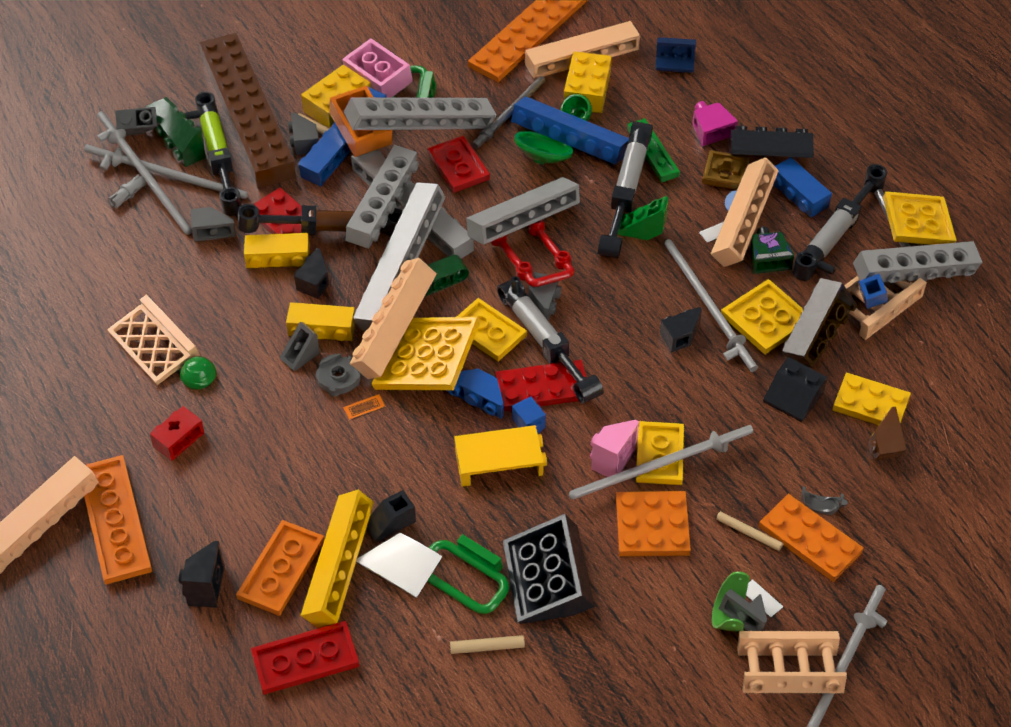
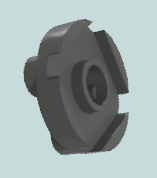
(337, 384)

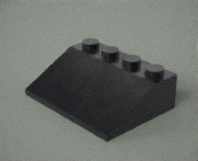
(548, 571)

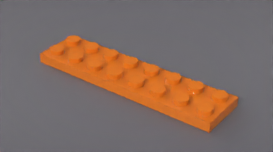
(523, 33)

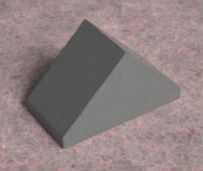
(301, 347)

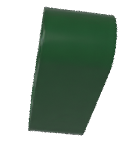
(449, 272)

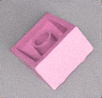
(614, 447)

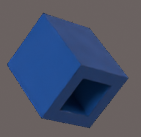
(873, 291)
(528, 414)

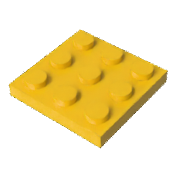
(918, 218)
(764, 316)

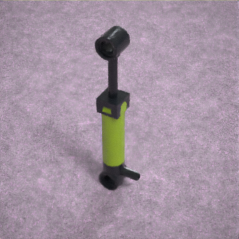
(217, 149)

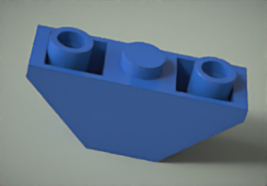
(480, 390)

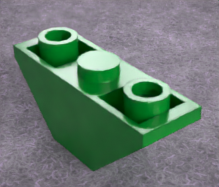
(645, 221)

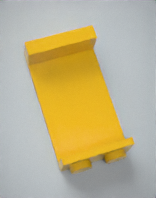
(499, 452)

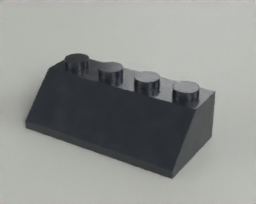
(771, 142)

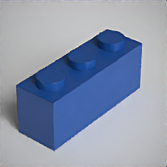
(802, 188)

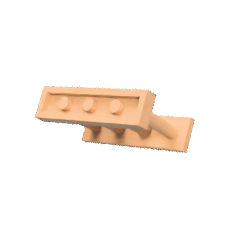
(885, 313)
(791, 644)

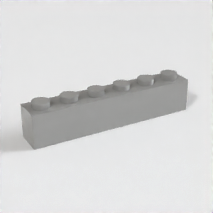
(522, 210)

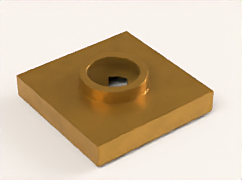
(723, 161)

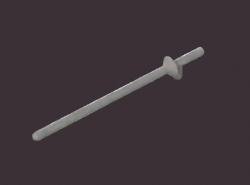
(117, 137)
(118, 157)
(736, 342)
(715, 442)
(864, 621)

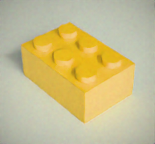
(589, 77)
(317, 98)

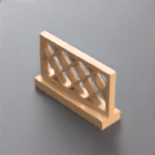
(165, 326)

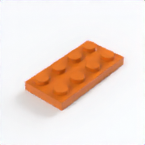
(811, 537)
(280, 567)

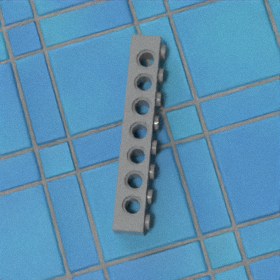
(418, 113)

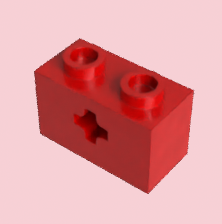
(177, 433)

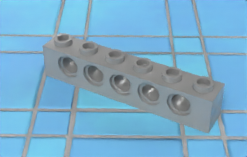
(381, 197)
(919, 262)

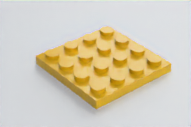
(429, 354)

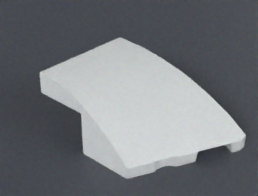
(402, 563)

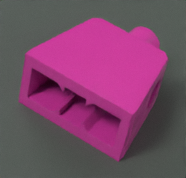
(712, 122)

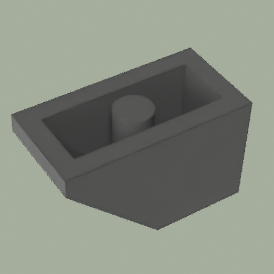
(211, 224)

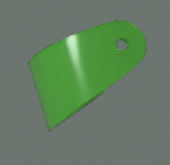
(739, 586)

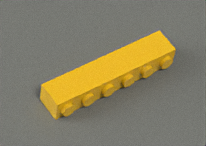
(337, 559)

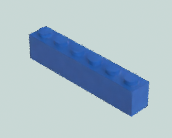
(570, 130)
(327, 153)

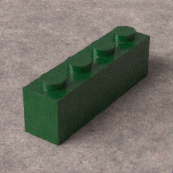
(178, 133)

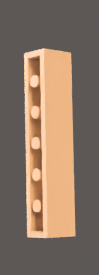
(557, 55)
(744, 212)
(392, 318)
(44, 509)

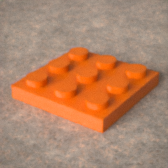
(652, 523)

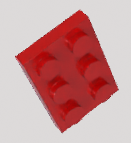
(458, 164)
(279, 204)

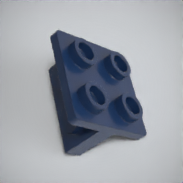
(675, 54)

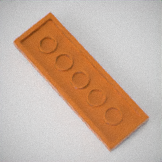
(116, 522)

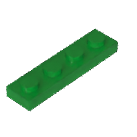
(659, 158)

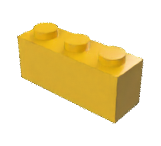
(276, 250)
(324, 320)

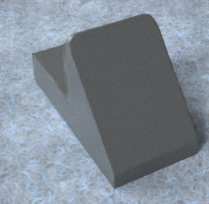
(751, 614)

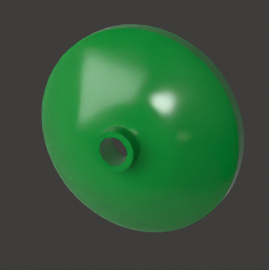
(542, 148)

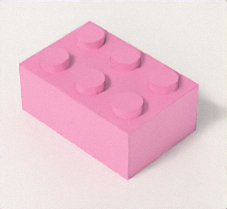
(380, 67)

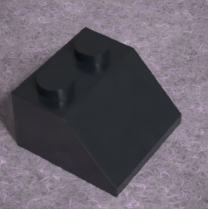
(795, 389)
(203, 576)

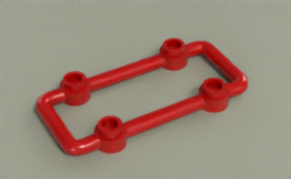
(524, 269)

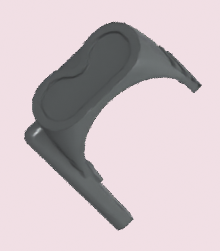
(822, 504)

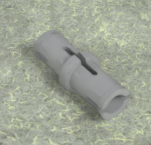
(126, 191)

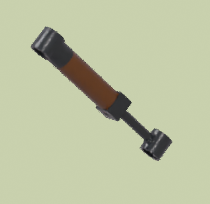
(310, 219)

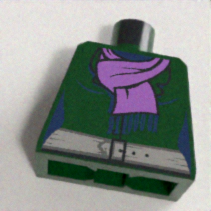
(770, 252)

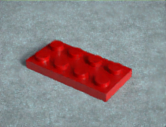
(544, 383)
(304, 657)

